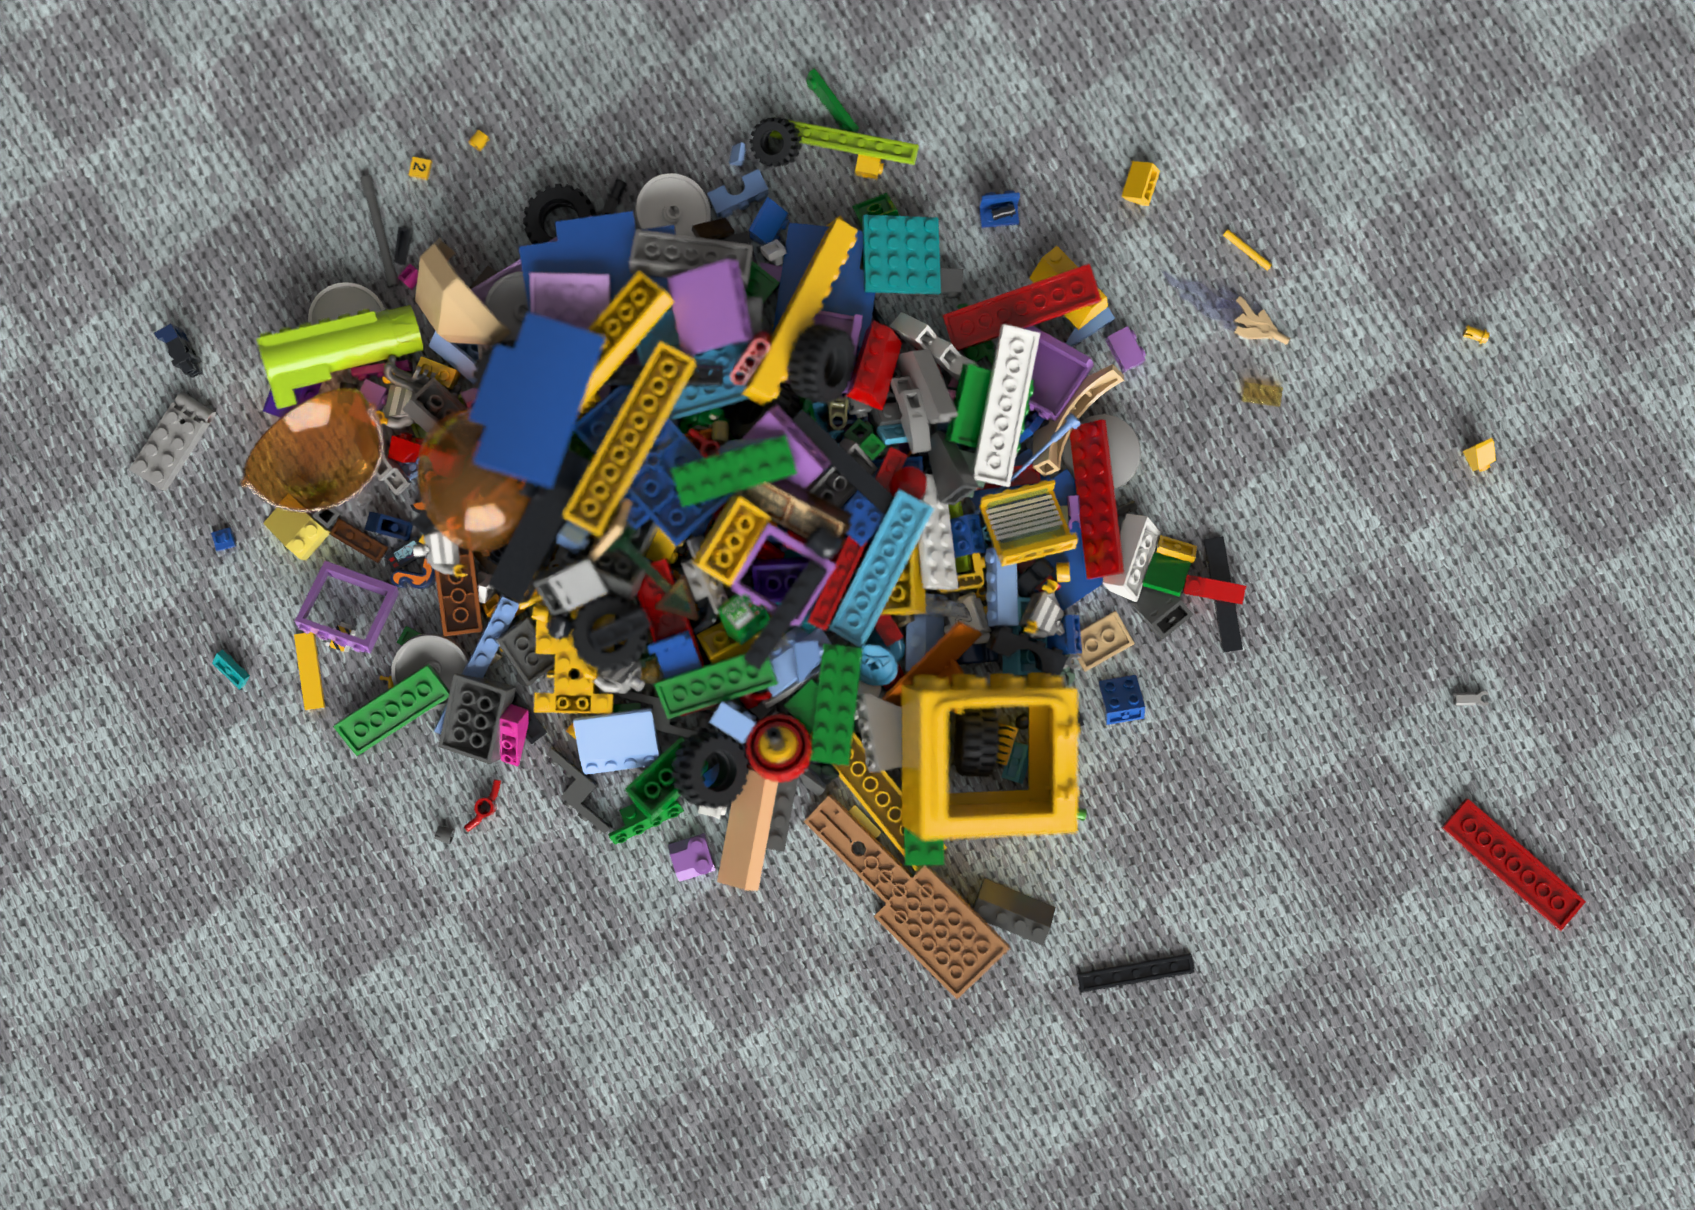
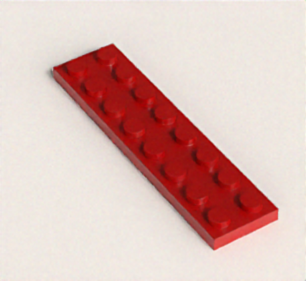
(1022, 307)
(1096, 500)
(664, 623)
(1513, 864)

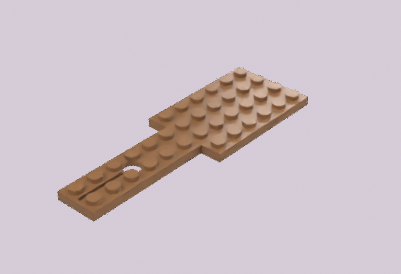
(919, 908)

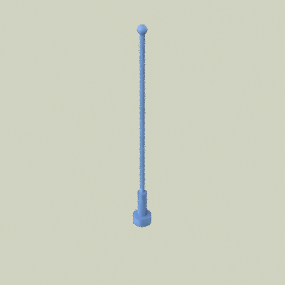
(1071, 422)

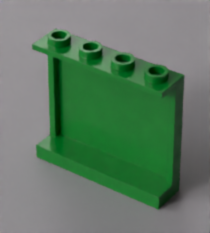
(970, 406)

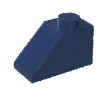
(388, 526)

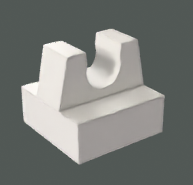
(774, 251)

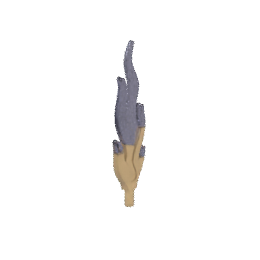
(1238, 311)

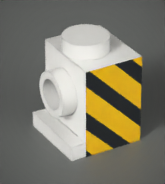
(346, 628)

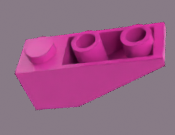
(513, 734)

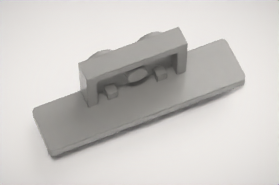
(701, 582)

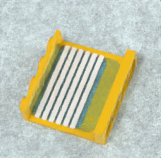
(1026, 523)

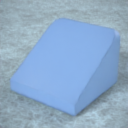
(737, 154)

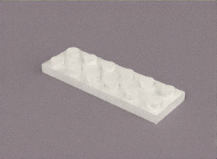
(937, 544)

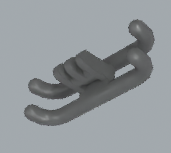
(417, 380)

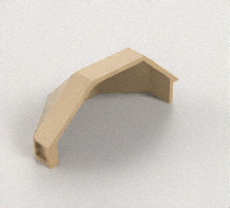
(450, 304)

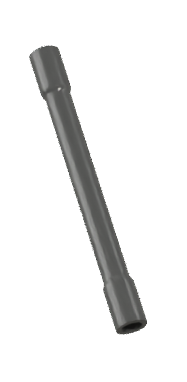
(369, 192)

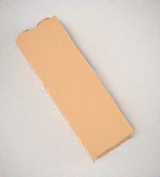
(747, 833)

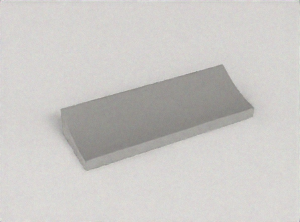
(673, 255)

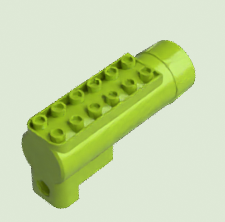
(314, 351)

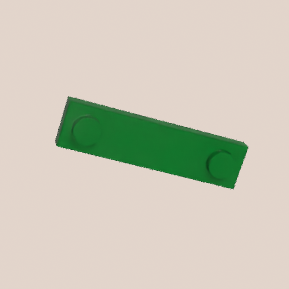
(830, 101)

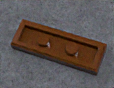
(358, 540)

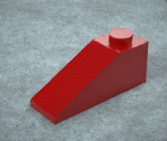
(1214, 589)

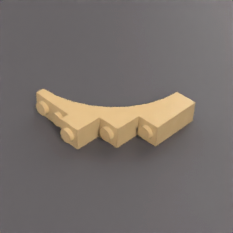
(1088, 392)

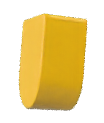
(1063, 571)

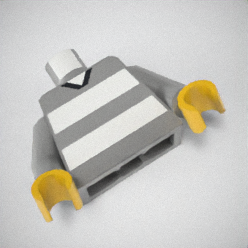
(393, 413)
(440, 553)
(1043, 614)
(617, 680)

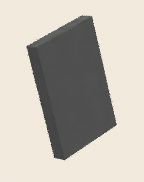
(520, 649)

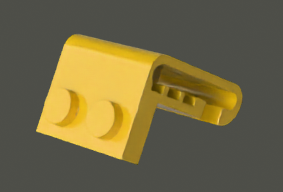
(970, 581)

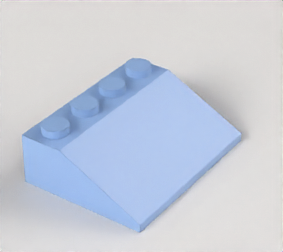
(617, 741)

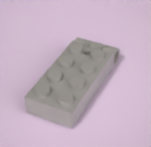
(172, 441)

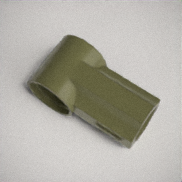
(720, 432)

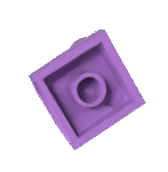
(691, 857)

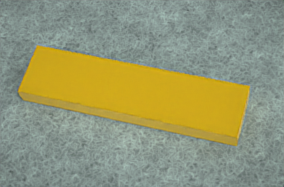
(309, 671)

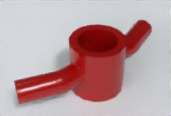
(704, 442)
(752, 699)
(479, 813)

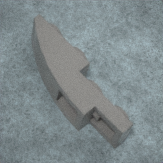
(913, 414)
(392, 473)

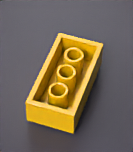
(731, 540)

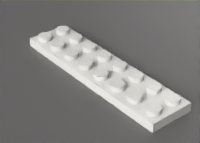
(1005, 405)

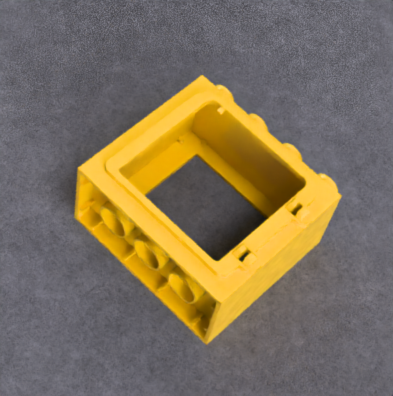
(1052, 790)

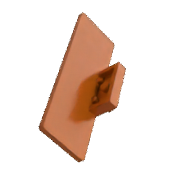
(939, 660)

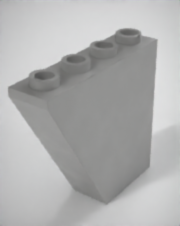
(927, 378)
(880, 732)

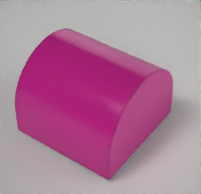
(409, 276)

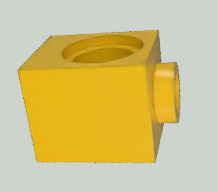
(868, 167)

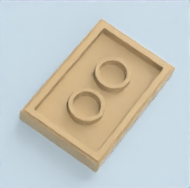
(612, 531)
(1103, 640)

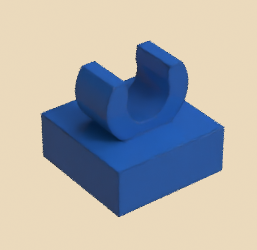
(223, 539)

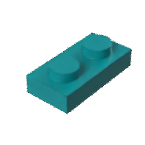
(231, 669)

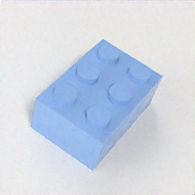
(734, 721)

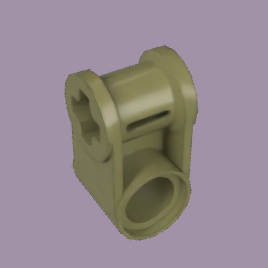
(837, 410)

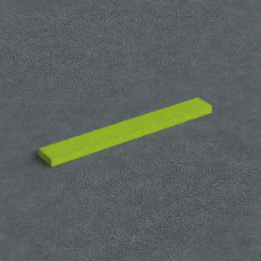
(855, 143)

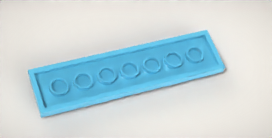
(881, 568)

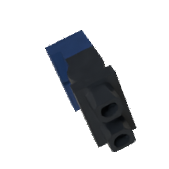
(180, 349)

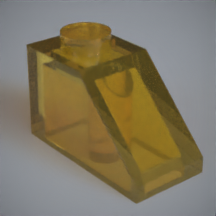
(651, 672)

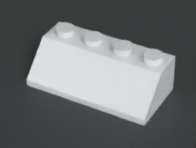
(1138, 545)

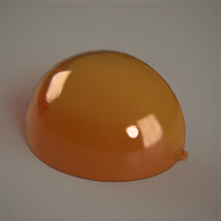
(317, 453)
(462, 499)

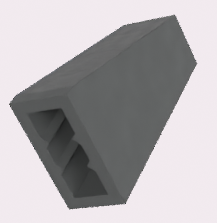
(950, 470)

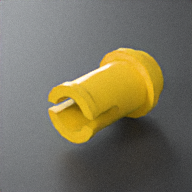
(1476, 334)

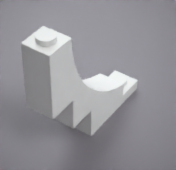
(923, 338)

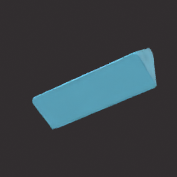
(1017, 763)

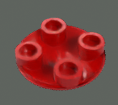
(910, 481)

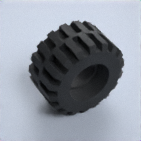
(761, 146)

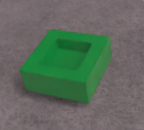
(872, 446)
(407, 634)

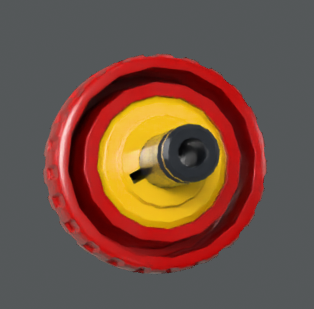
(779, 748)

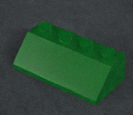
(655, 786)

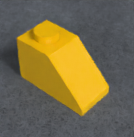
(1480, 455)

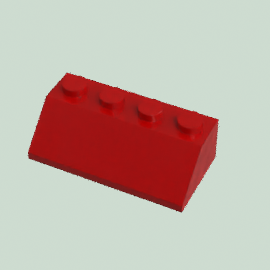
(875, 366)

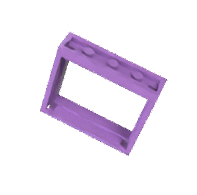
(360, 580)
(759, 599)

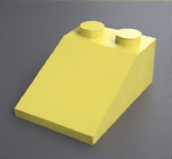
(297, 531)

